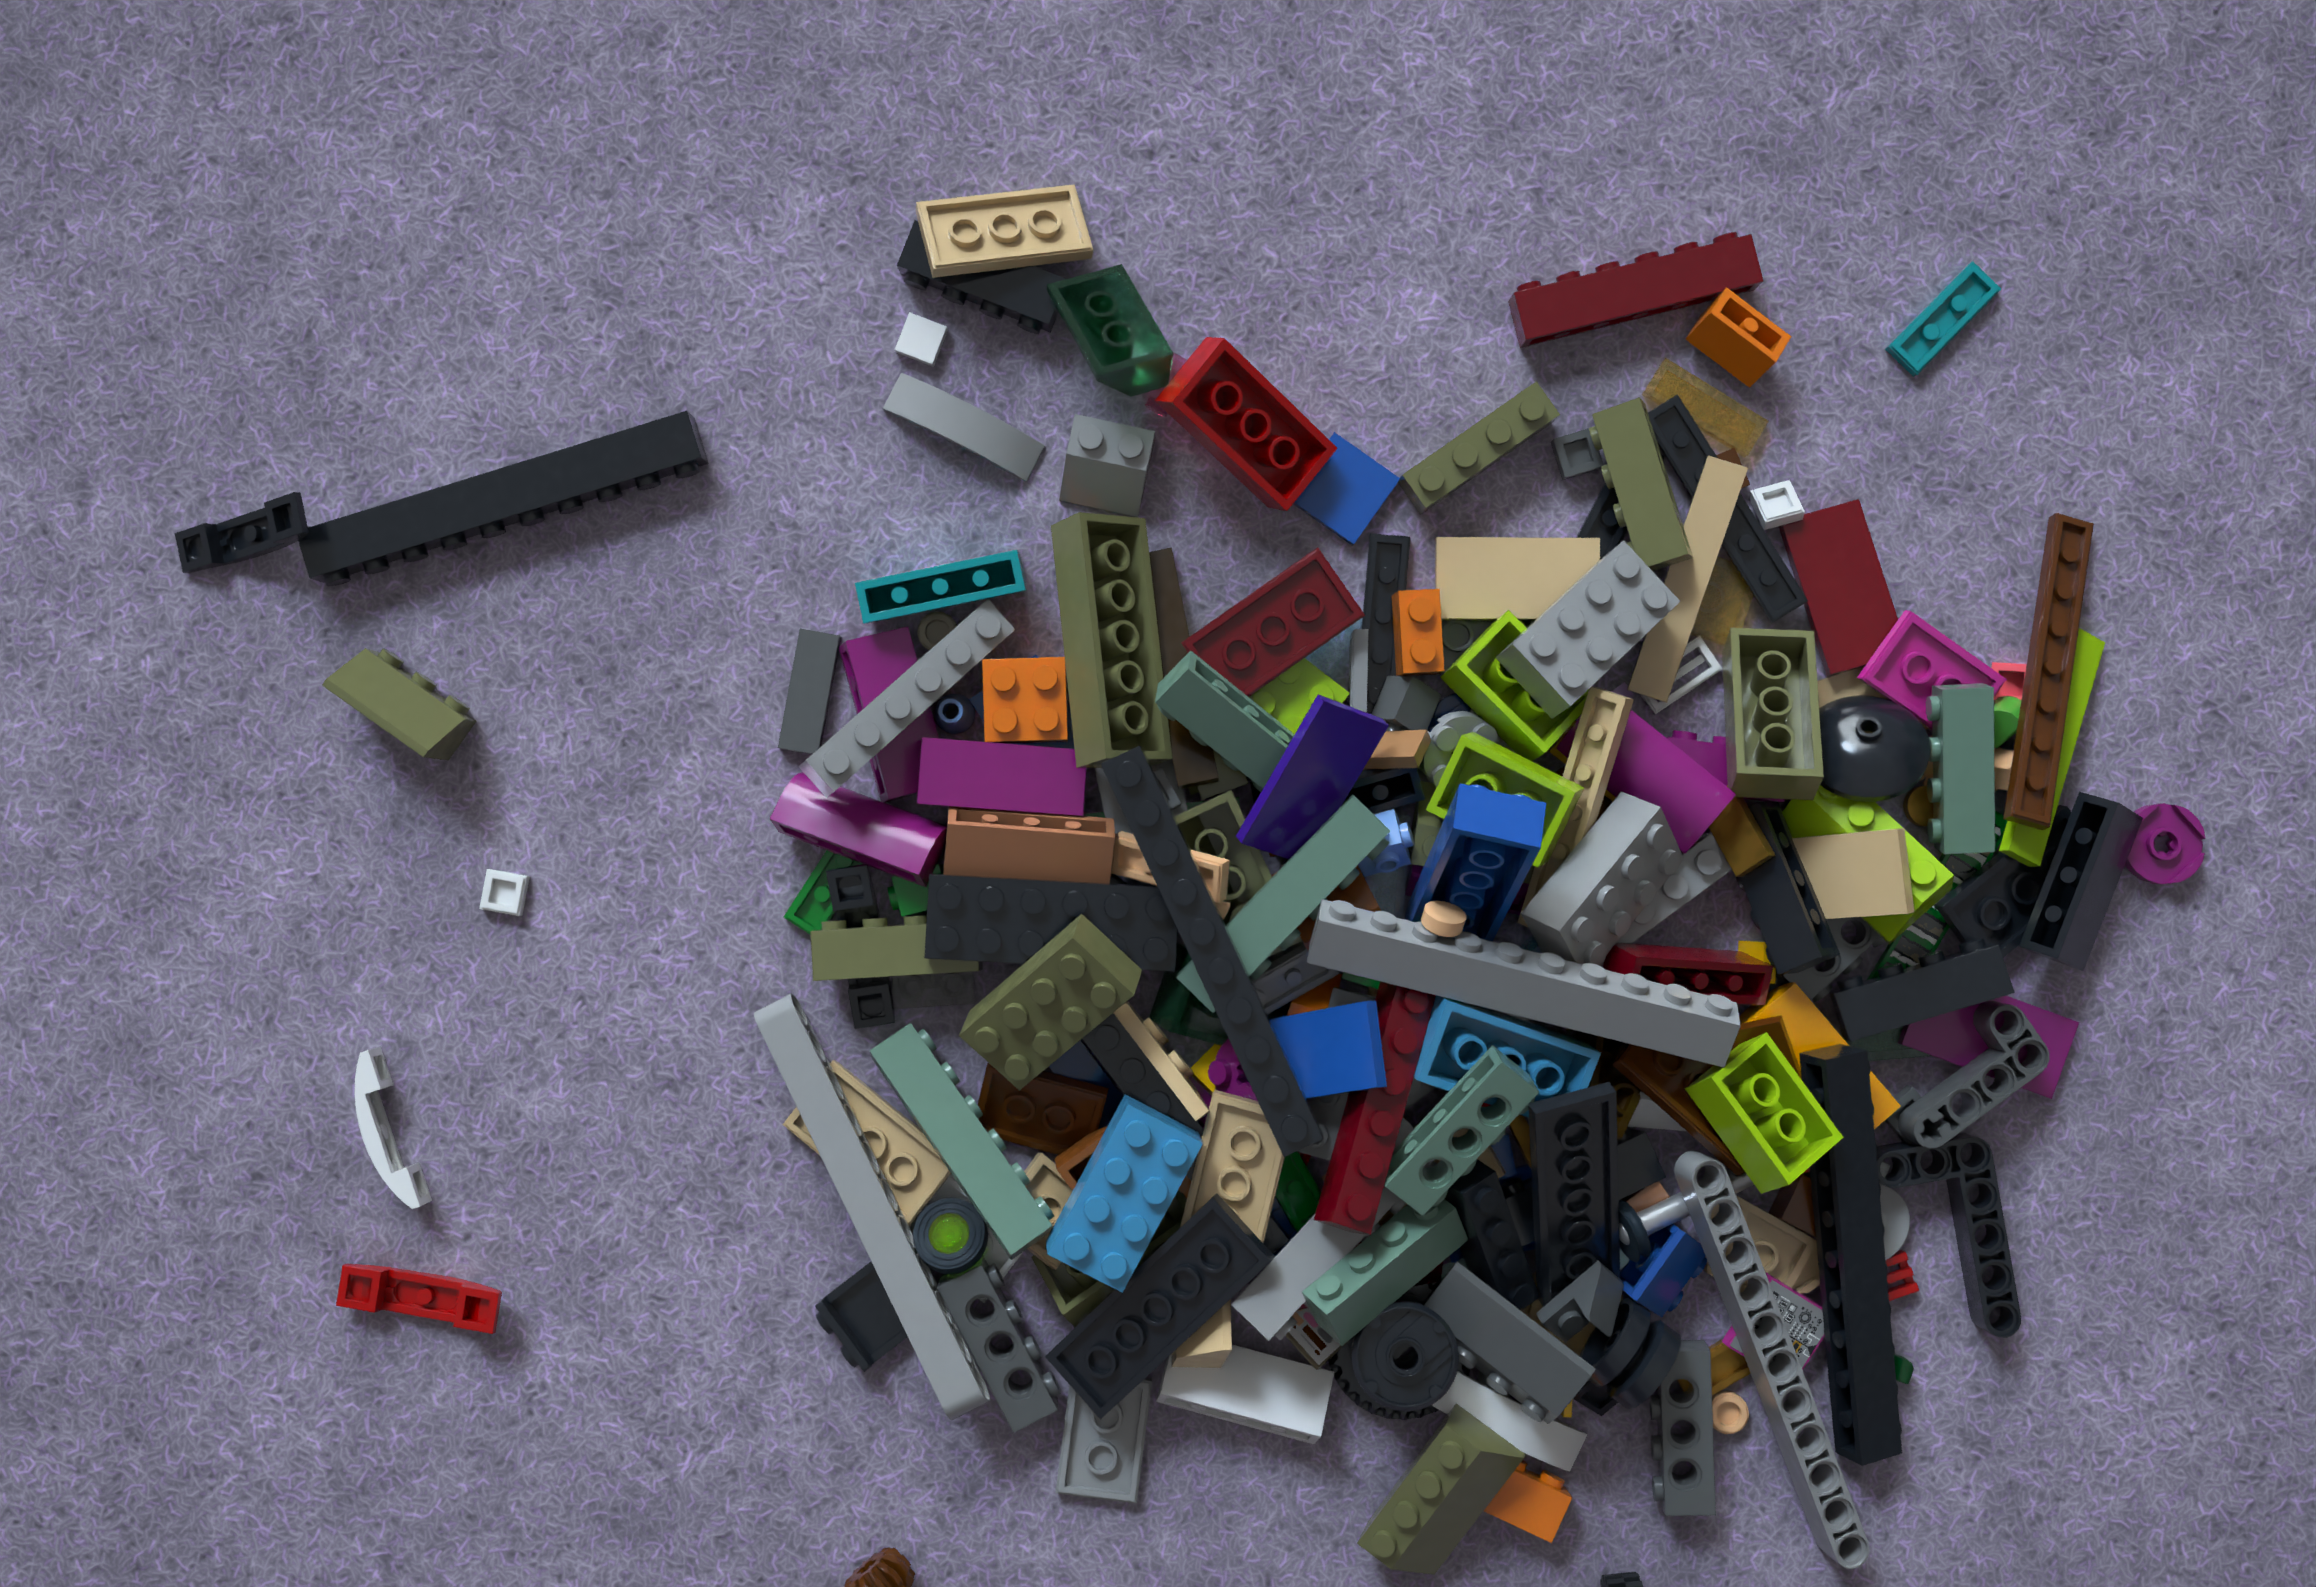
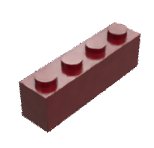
(1697, 969)

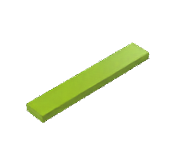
(2029, 843)

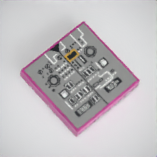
(1801, 1317)

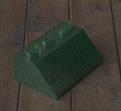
(1114, 330)

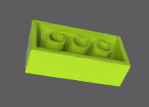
(1837, 815)

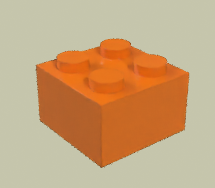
(1025, 700)

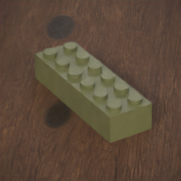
(1109, 637)

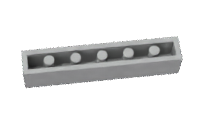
(906, 698)
(1308, 1255)

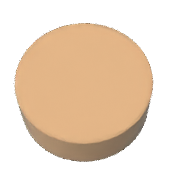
(1443, 918)
(1729, 1412)

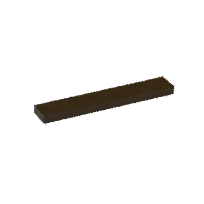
(1192, 761)

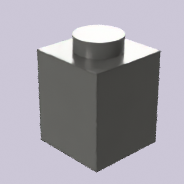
(1406, 703)

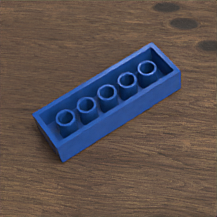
(1480, 857)

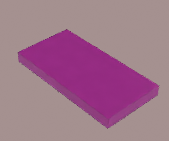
(1957, 1040)

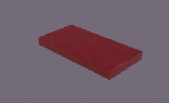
(1843, 584)
(1277, 624)

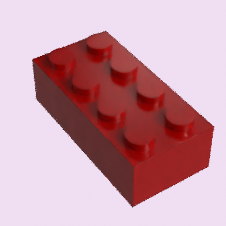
(1246, 423)

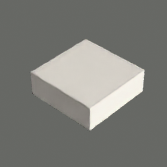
(921, 339)
(1776, 505)
(504, 892)

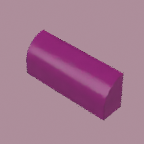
(870, 668)
(1000, 776)
(1665, 776)
(861, 829)

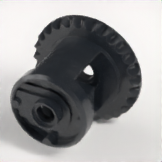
(1393, 1384)

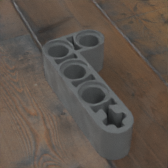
(1970, 1079)

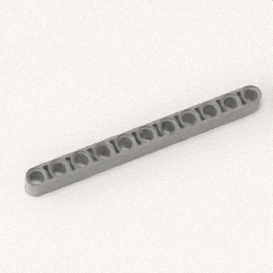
(872, 1206)
(1759, 1346)

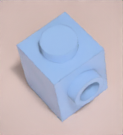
(1396, 852)

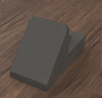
(1589, 1298)

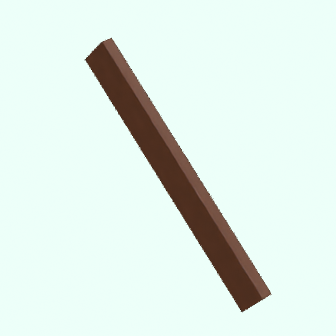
(2048, 672)

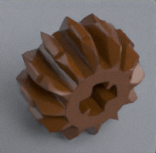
(883, 1570)

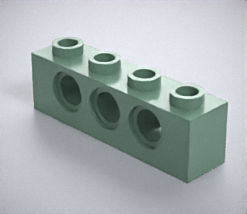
(1459, 1109)

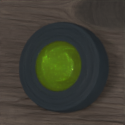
(950, 1236)

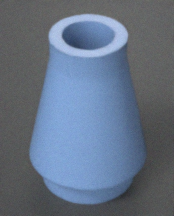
(964, 718)

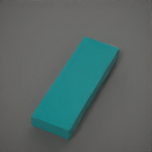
(1943, 319)

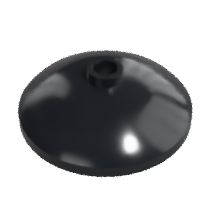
(1875, 763)

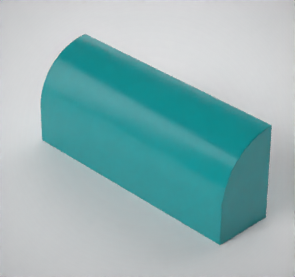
(941, 586)

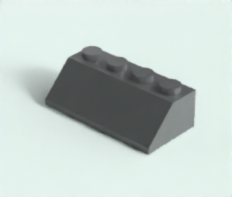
(1508, 1346)

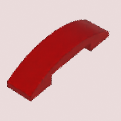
(421, 1295)

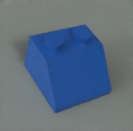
(1661, 1277)

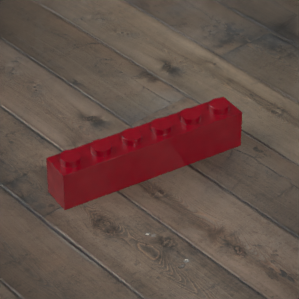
(1635, 289)
(1375, 1115)

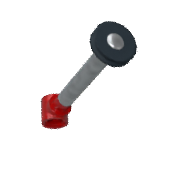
(1637, 1226)

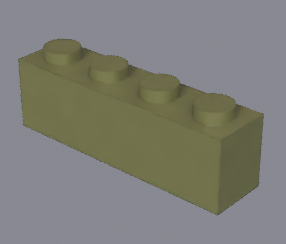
(1478, 448)
(1640, 484)
(877, 951)

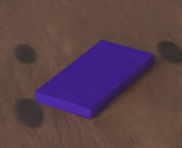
(1312, 777)

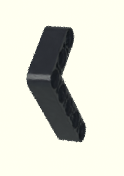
(1967, 1219)

